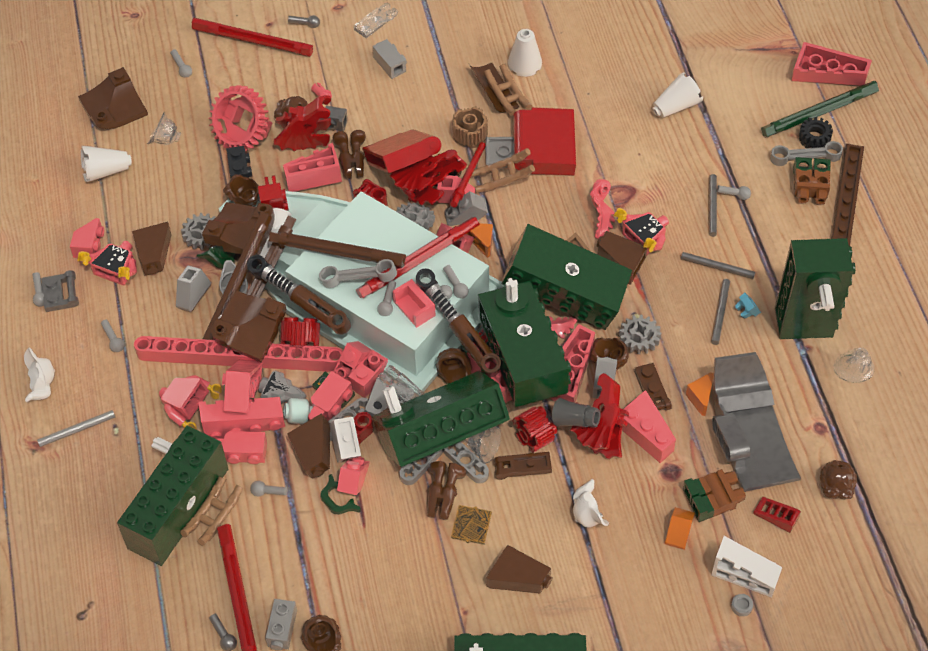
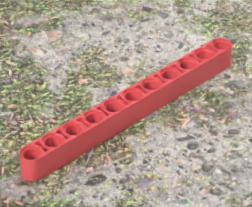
(286, 352)

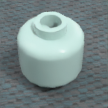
(297, 410)

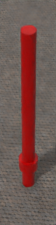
(459, 192)

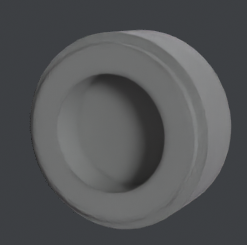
(742, 605)

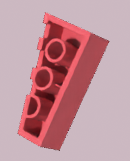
(830, 66)
(577, 352)
(241, 385)
(262, 416)

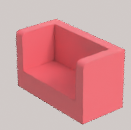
(414, 303)

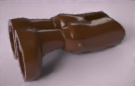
(349, 160)
(445, 495)

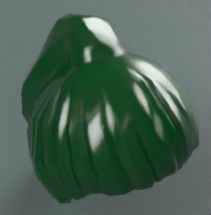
(217, 256)

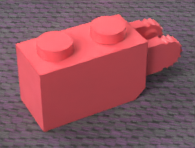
(330, 396)
(244, 447)

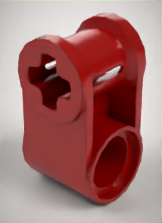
(372, 190)
(363, 431)

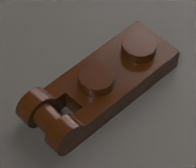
(650, 381)
(522, 465)

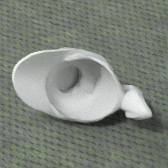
(41, 375)
(586, 507)

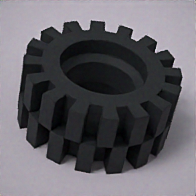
(815, 126)

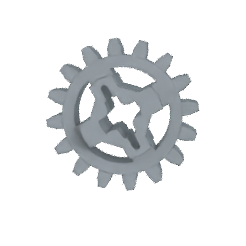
(417, 214)
(193, 230)
(641, 332)

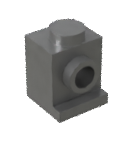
(338, 118)

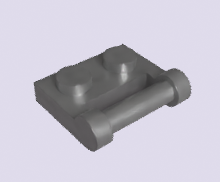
(53, 291)

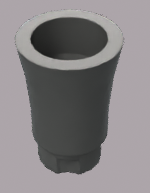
(574, 414)

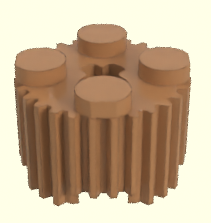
(470, 126)

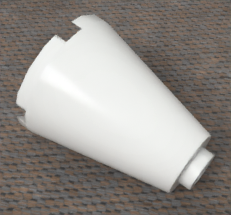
(525, 54)
(678, 96)
(103, 162)

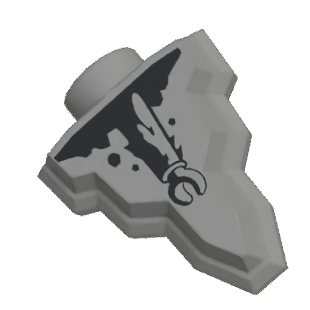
(280, 387)

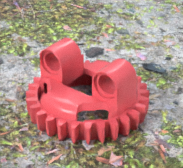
(232, 111)

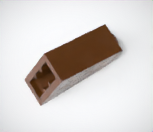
(153, 246)
(622, 252)
(312, 445)
(518, 573)

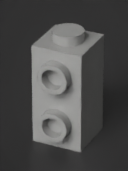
(389, 58)
(281, 624)

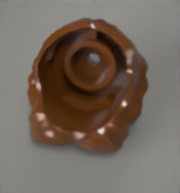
(285, 104)
(242, 190)
(610, 348)
(453, 365)
(838, 480)
(321, 634)

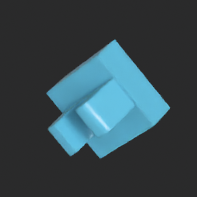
(749, 305)

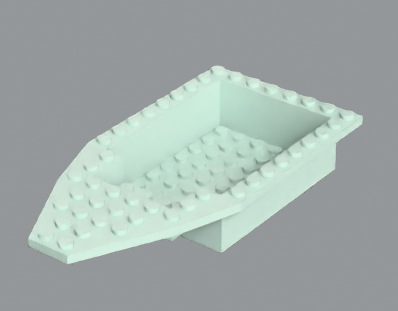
(376, 226)

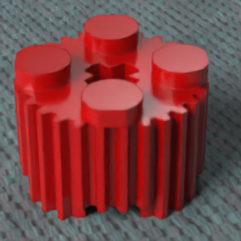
(300, 332)
(534, 428)

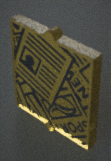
(471, 524)

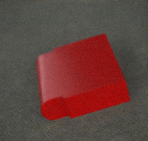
(549, 137)
(401, 150)

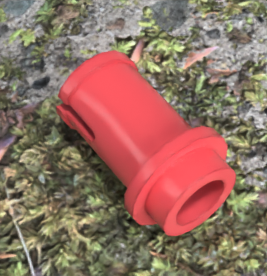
(320, 91)

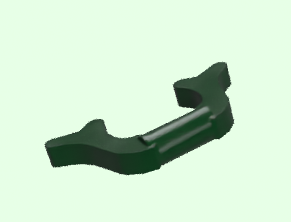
(335, 509)

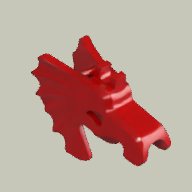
(301, 123)
(420, 177)
(607, 435)

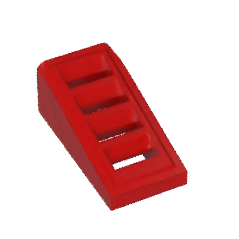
(780, 522)

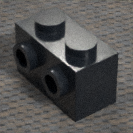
(238, 162)

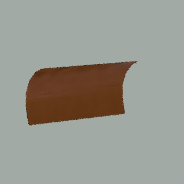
(479, 73)

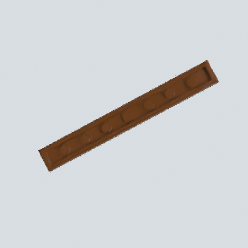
(848, 192)

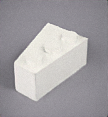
(745, 568)

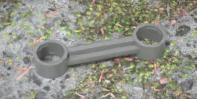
(806, 153)
(359, 273)

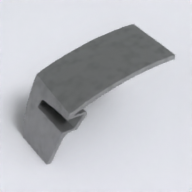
(748, 423)

